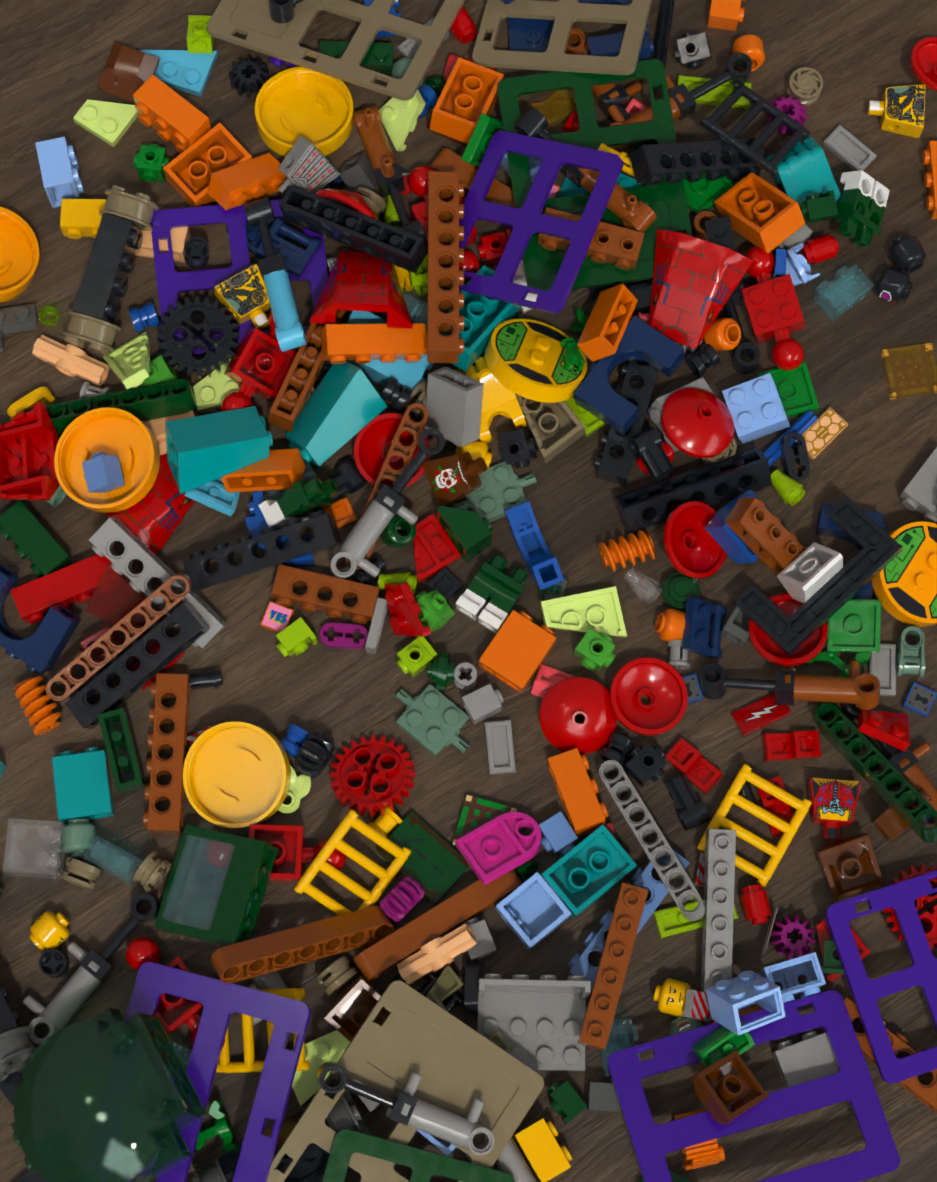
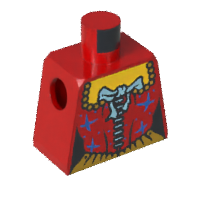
(832, 804)

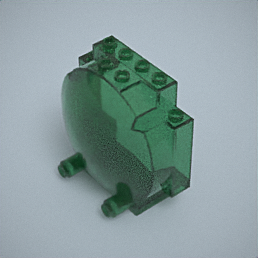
(105, 1102)

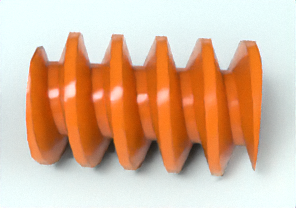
(626, 550)
(37, 705)

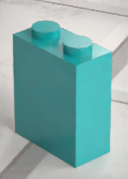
(83, 785)

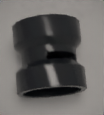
(199, 248)
(703, 359)
(395, 393)
(617, 749)
(49, 962)

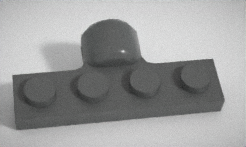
(17, 320)

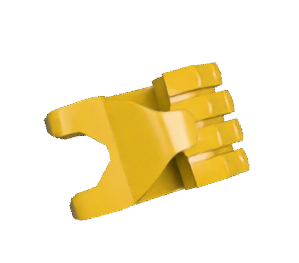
(495, 401)

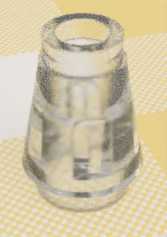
(643, 586)

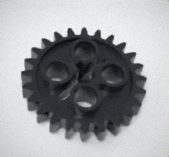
(182, 351)

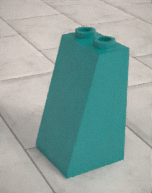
(335, 413)
(215, 445)

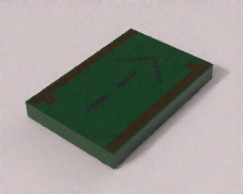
(432, 859)

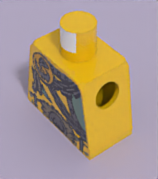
(901, 110)
(245, 297)

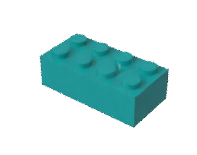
(480, 320)

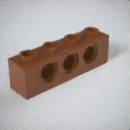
(289, 578)

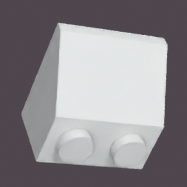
(810, 571)

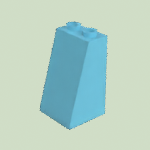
(406, 373)

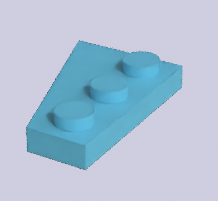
(183, 69)

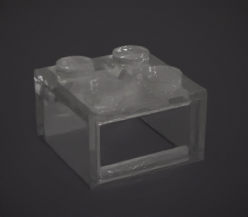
(34, 848)

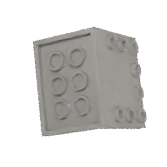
(536, 1018)

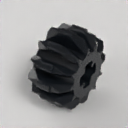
(240, 76)
(314, 754)

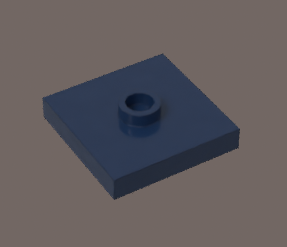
(529, 34)

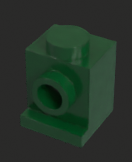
(819, 208)
(830, 964)
(565, 1100)

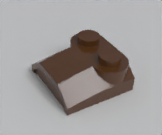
(126, 71)
(849, 866)
(353, 1007)
(728, 1088)

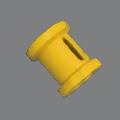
(385, 823)

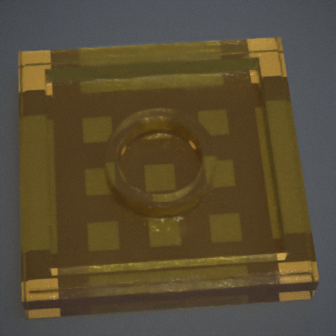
(910, 370)

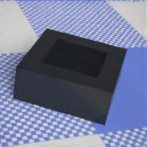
(445, 583)

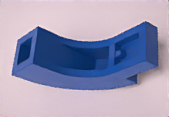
(258, 523)
(531, 546)

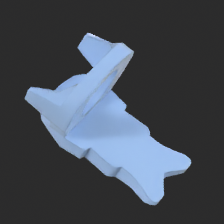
(797, 267)

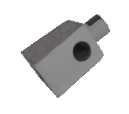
(306, 168)

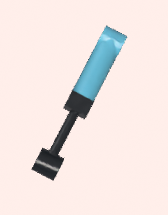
(276, 279)

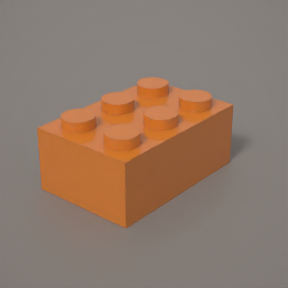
(464, 98)
(169, 114)
(193, 167)
(760, 212)

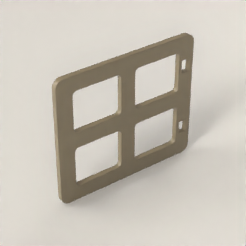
(564, 14)

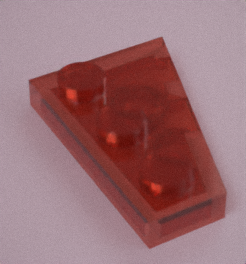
(115, 599)

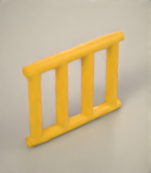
(789, 829)
(336, 841)
(249, 1063)

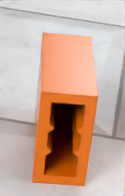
(517, 651)

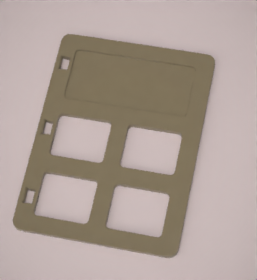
(283, 39)
(454, 1071)

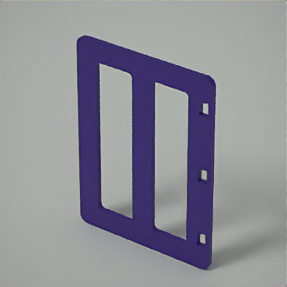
(279, 1067)
(850, 1084)

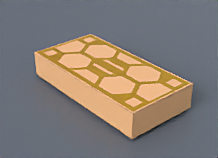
(823, 432)

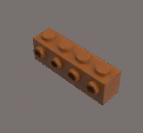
(609, 243)
(764, 534)

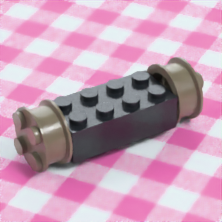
(108, 270)

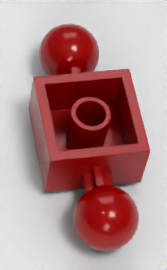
(419, 186)
(774, 309)
(258, 368)
(291, 851)
(171, 1009)

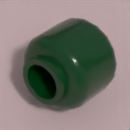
(398, 532)

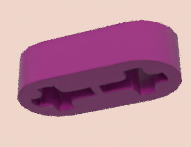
(343, 642)

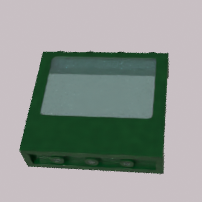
(216, 886)

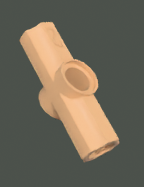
(70, 360)
(437, 954)

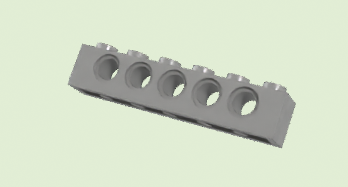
(115, 530)
(719, 906)

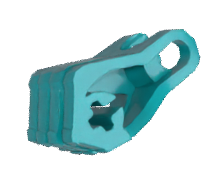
(806, 172)

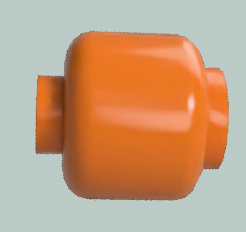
(751, 46)
(723, 334)
(670, 625)

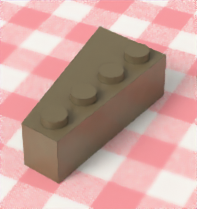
(551, 425)

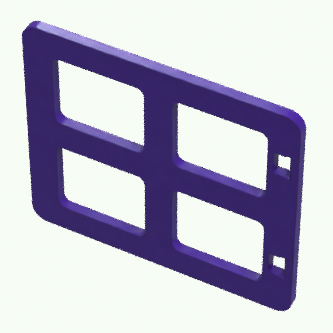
(530, 219)
(172, 283)
(867, 991)

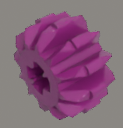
(792, 109)
(402, 899)
(785, 929)

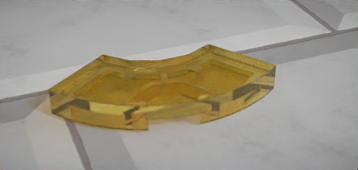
(557, 106)

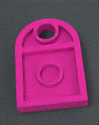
(499, 846)

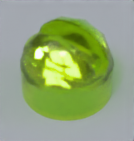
(49, 310)

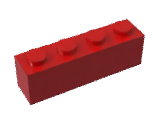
(62, 587)

